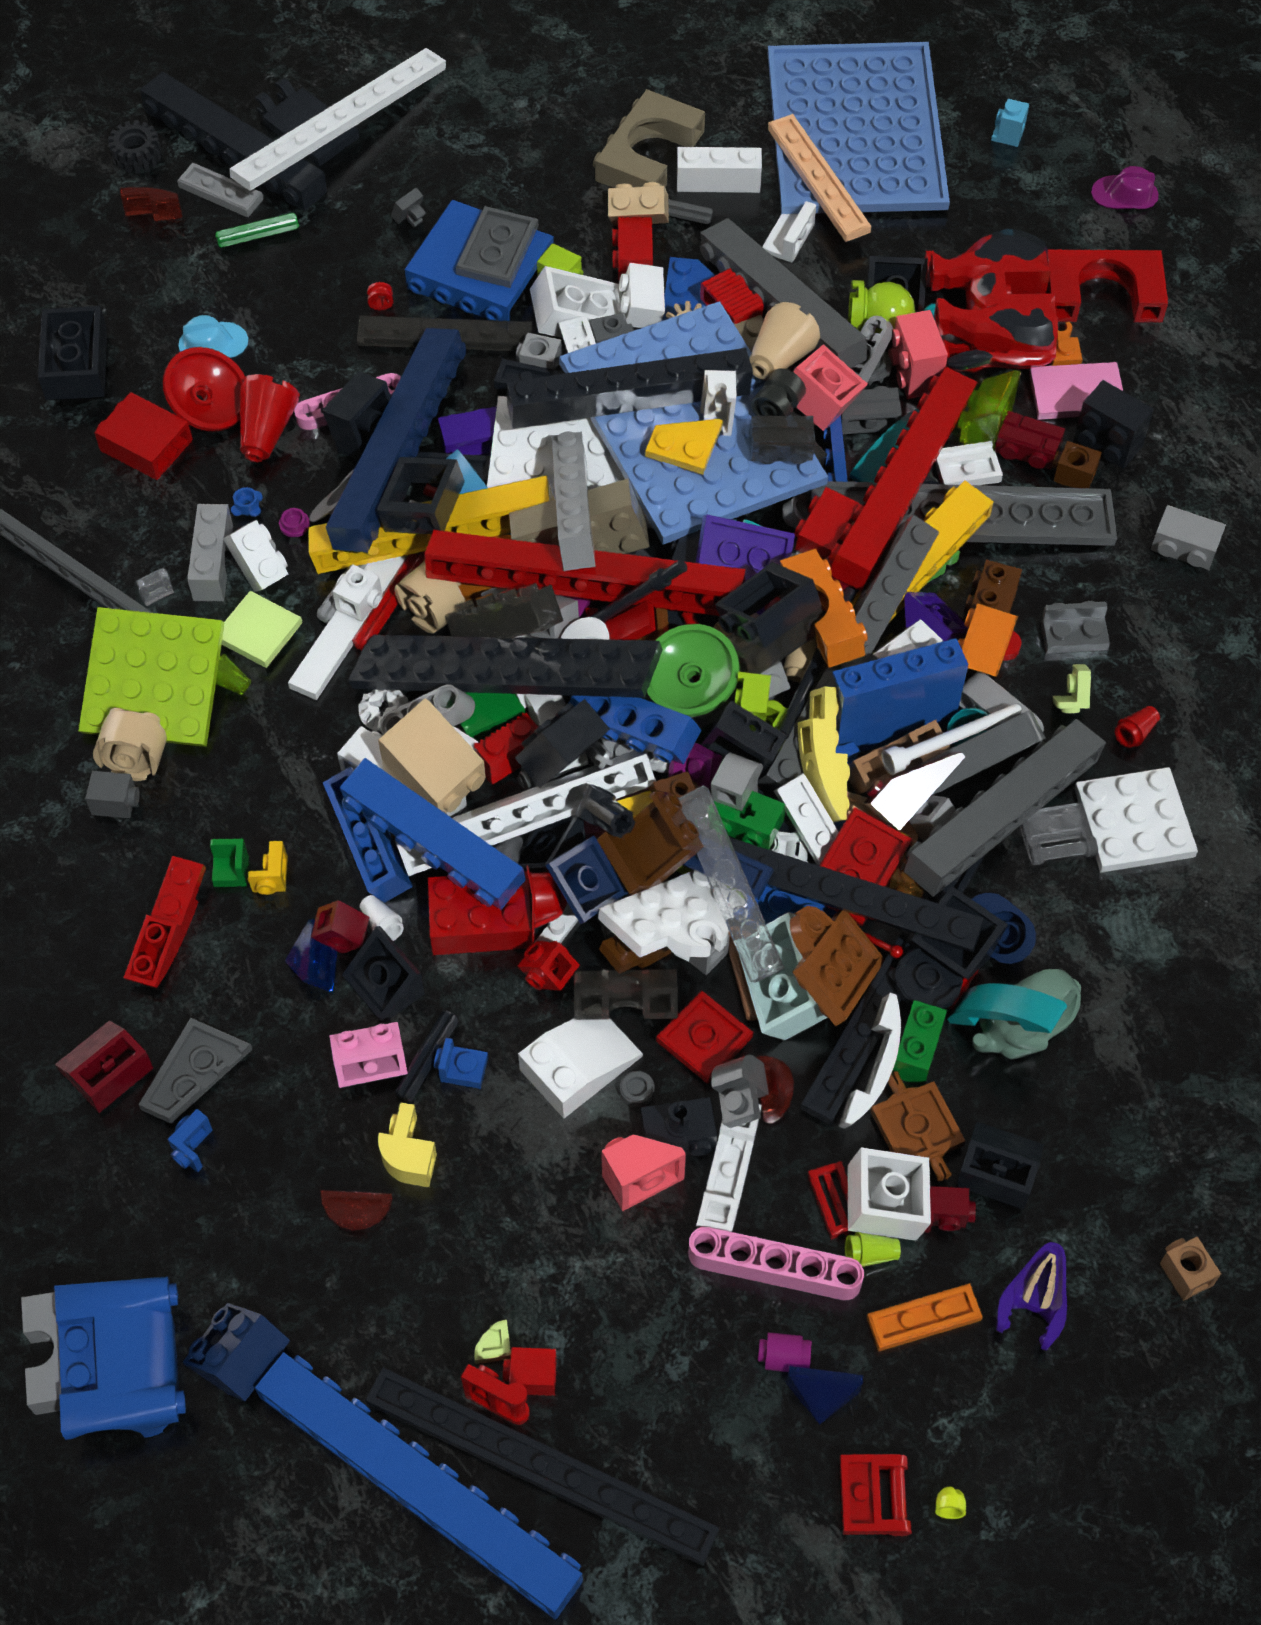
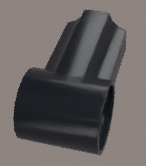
(602, 810)

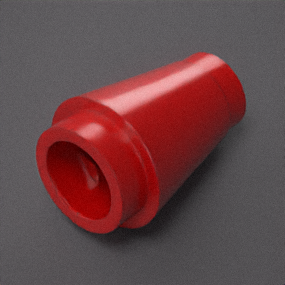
(1135, 728)

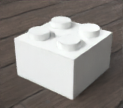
(888, 1194)

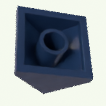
(586, 879)

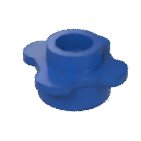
(244, 496)

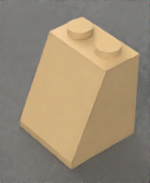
(431, 758)

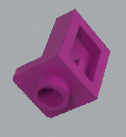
(700, 764)

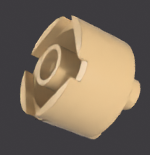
(428, 598)
(130, 743)

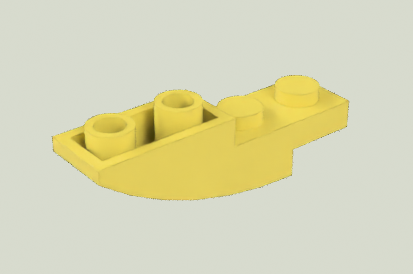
(817, 748)

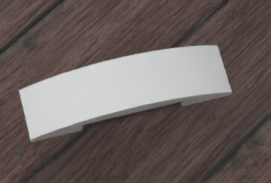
(889, 1024)
(727, 1176)

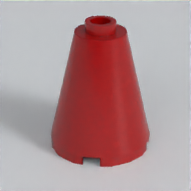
(264, 414)

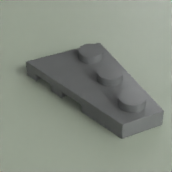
(191, 1069)

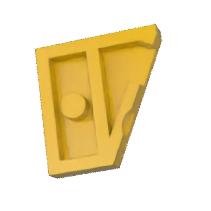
(685, 443)

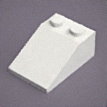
(568, 295)
(577, 1061)

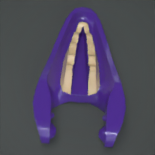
(1041, 1290)

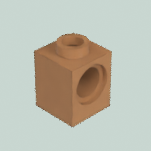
(1189, 1282)

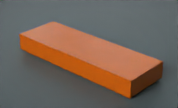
(924, 1317)

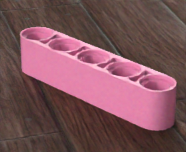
(792, 1256)

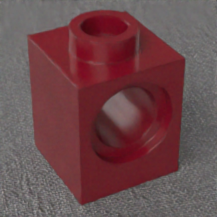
(340, 927)

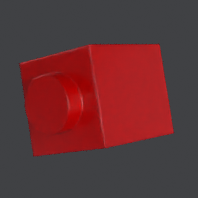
(533, 1369)

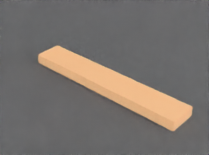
(819, 178)

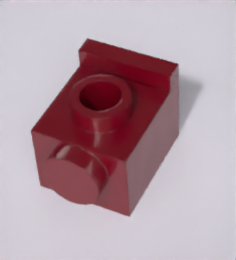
(950, 1208)

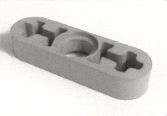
(881, 342)

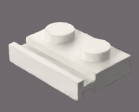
(969, 462)

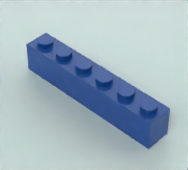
(433, 834)

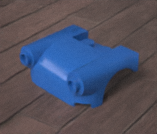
(118, 1356)

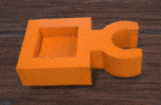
(1067, 348)

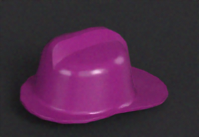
(1129, 189)

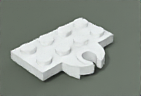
(670, 916)

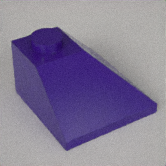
(934, 614)

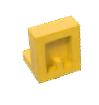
(274, 871)

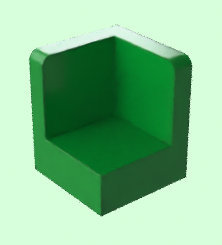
(229, 862)

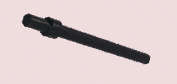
(657, 581)
(807, 682)

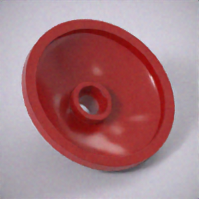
(212, 377)

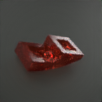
(145, 200)

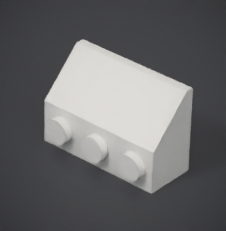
(719, 169)

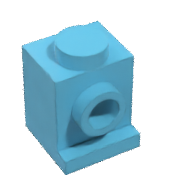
(1010, 123)

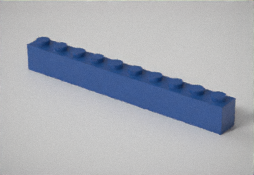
(420, 1485)

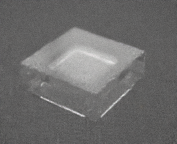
(155, 586)

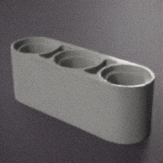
(986, 694)
(448, 700)

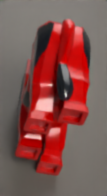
(1007, 312)

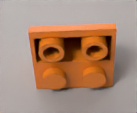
(987, 638)

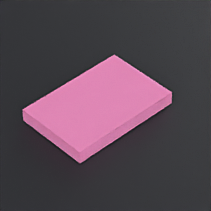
(1063, 388)

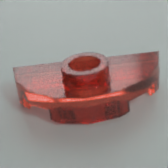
(779, 1087)
(355, 1209)

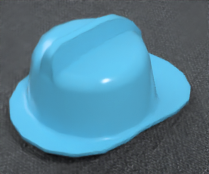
(209, 333)

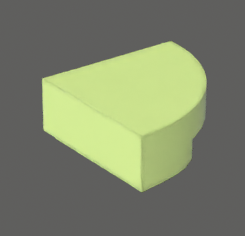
(493, 1344)

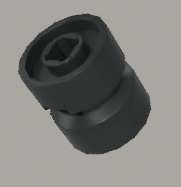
(779, 395)

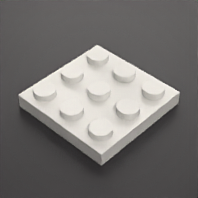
(1136, 819)

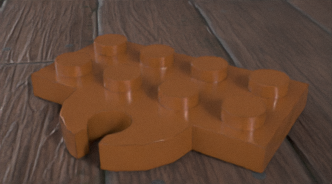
(835, 960)

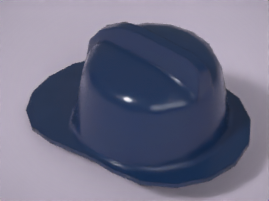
(1020, 933)

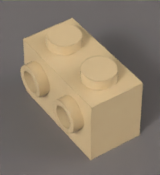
(638, 202)

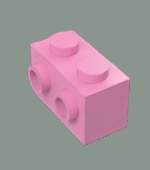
(368, 1054)

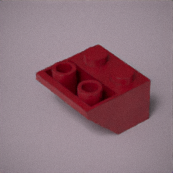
(105, 1065)

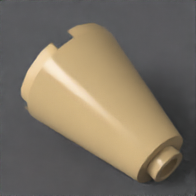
(783, 339)

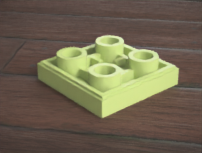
(259, 629)

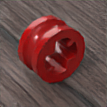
(380, 289)

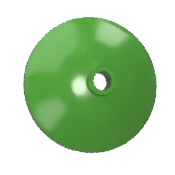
(694, 652)

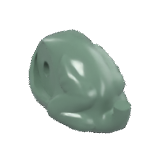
(1011, 1038)

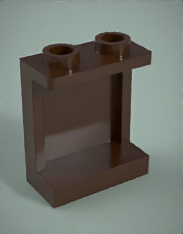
(656, 845)

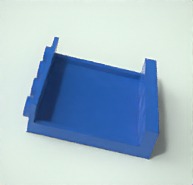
(434, 267)
(899, 694)

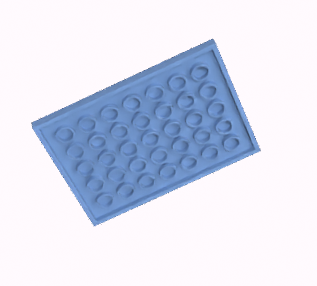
(868, 117)
(731, 482)

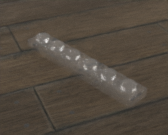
(731, 887)

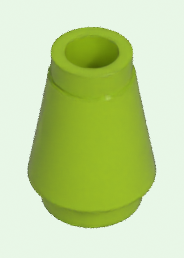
(871, 1248)

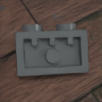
(1075, 627)

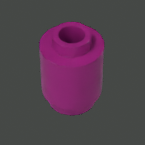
(784, 1351)

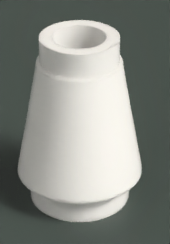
(382, 916)

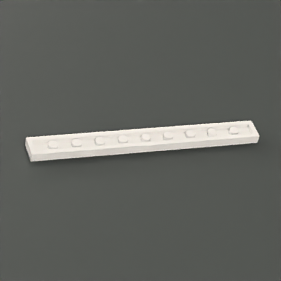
(337, 119)

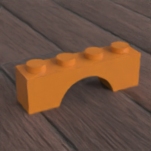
(838, 632)

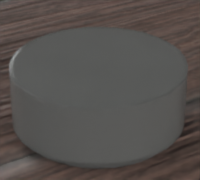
(637, 1089)

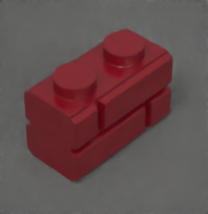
(1029, 440)

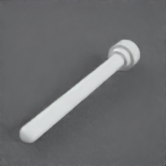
(897, 758)

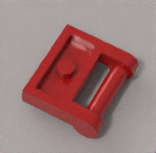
(505, 1400)
(862, 1494)

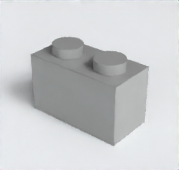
(1188, 537)

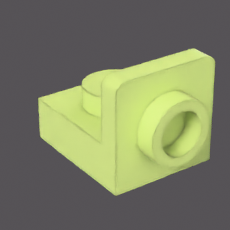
(1079, 686)

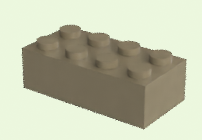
(614, 517)

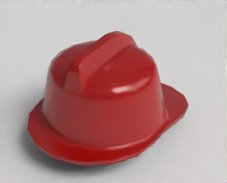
(547, 900)

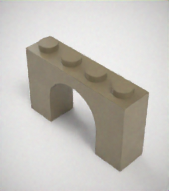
(650, 118)

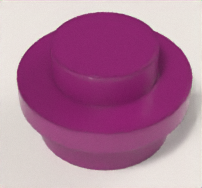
(294, 522)

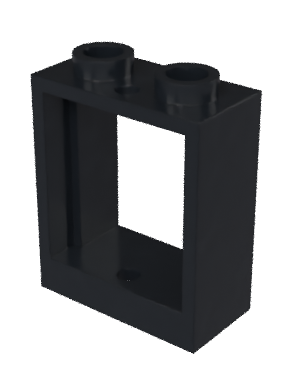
(399, 515)
(797, 601)
(733, 729)

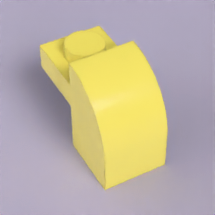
(402, 1155)

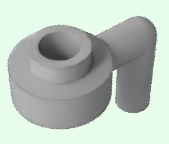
(796, 509)

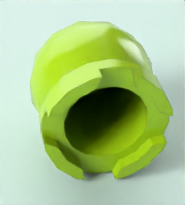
(880, 300)

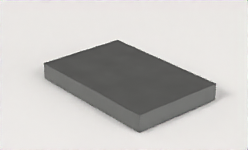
(497, 247)

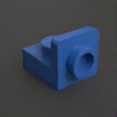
(460, 1065)

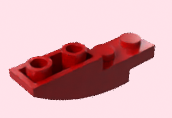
(168, 923)

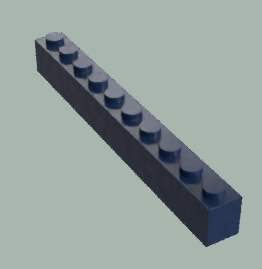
(397, 435)

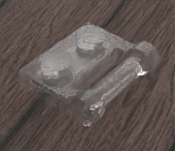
(1055, 825)

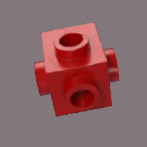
(548, 965)

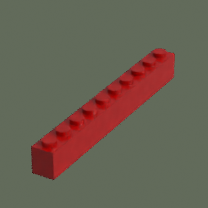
(901, 479)
(521, 563)

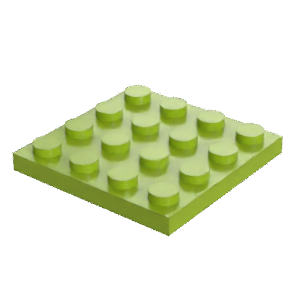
(153, 667)

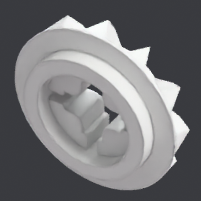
(371, 702)

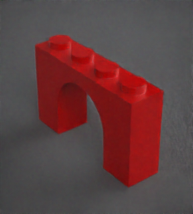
(1135, 270)

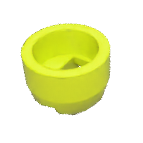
(950, 1503)

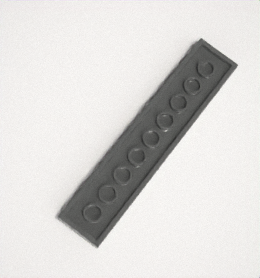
(1019, 513)

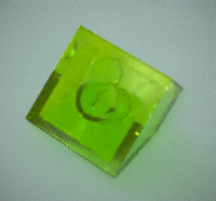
(989, 408)

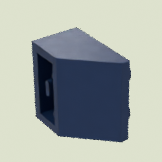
(236, 1350)

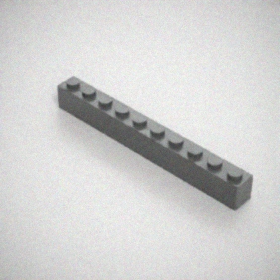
(874, 610)

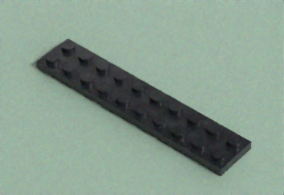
(508, 665)

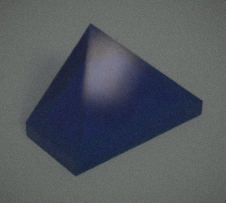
(313, 960)
(823, 1390)

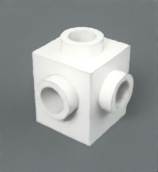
(357, 592)

